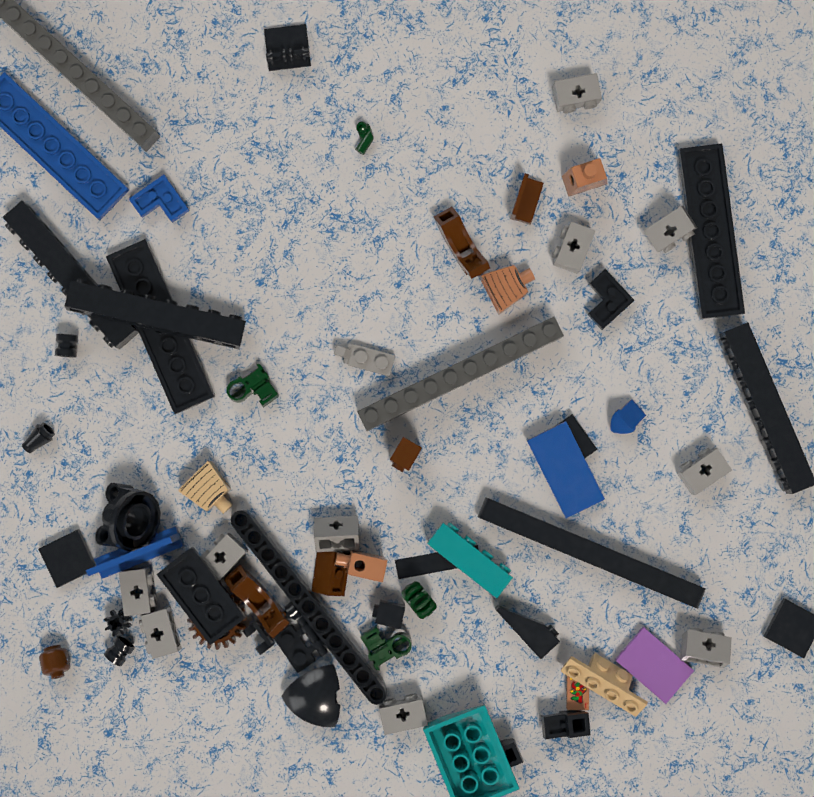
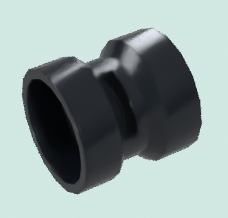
(66, 345)
(120, 649)

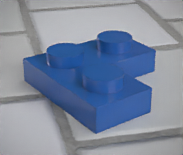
(160, 194)

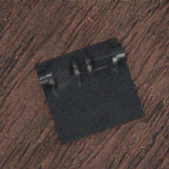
(287, 47)

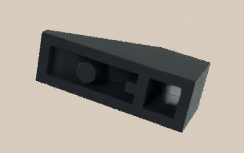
(533, 632)

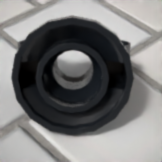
(128, 518)

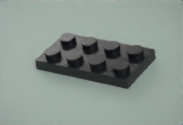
(201, 595)

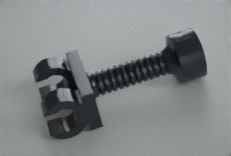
(292, 613)

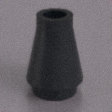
(38, 437)

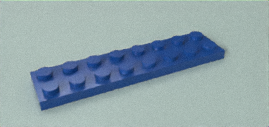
(57, 150)

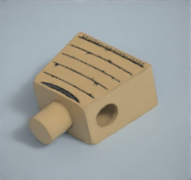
(207, 488)

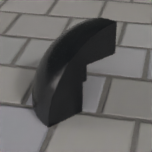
(314, 696)

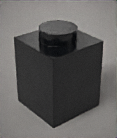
(389, 614)

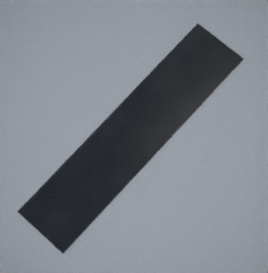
(423, 565)

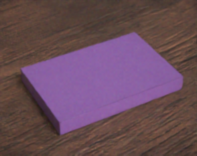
(654, 665)

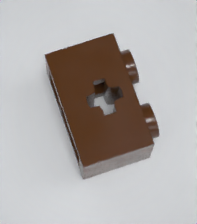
(405, 455)

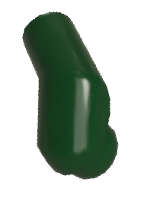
(366, 137)

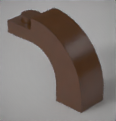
(460, 243)
(258, 599)

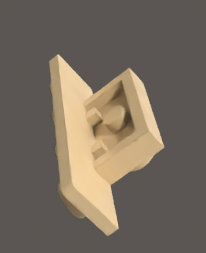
(605, 680)

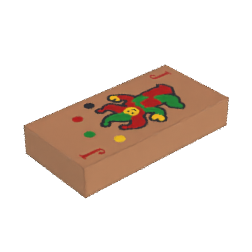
(576, 695)

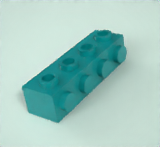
(469, 559)

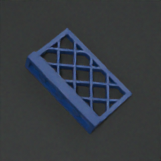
(121, 560)

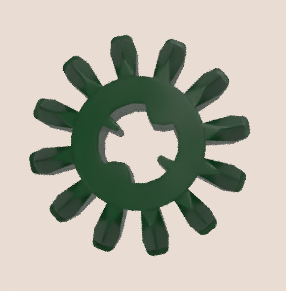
(419, 600)

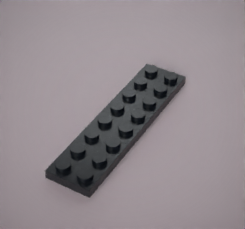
(714, 238)
(170, 354)

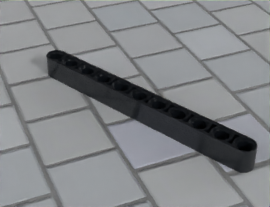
(591, 553)
(312, 616)

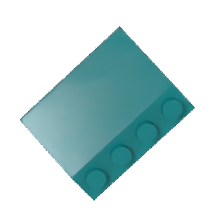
(470, 754)

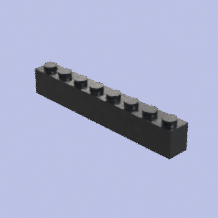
(61, 265)
(155, 314)
(767, 409)

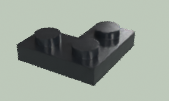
(614, 299)

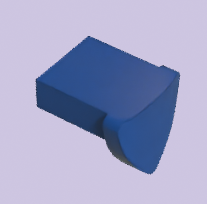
(626, 418)

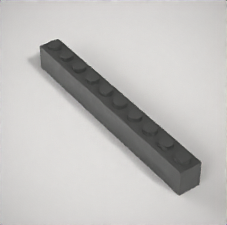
(78, 74)
(460, 374)

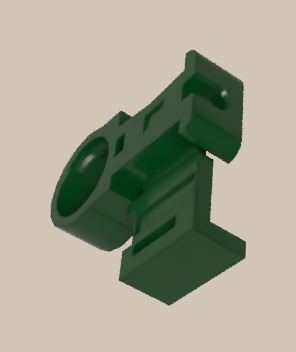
(256, 382)
(381, 649)

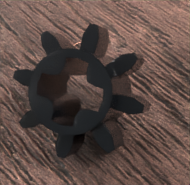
(113, 625)

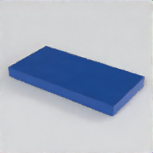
(565, 469)

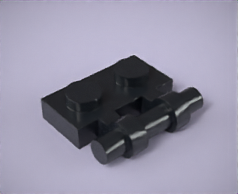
(294, 647)

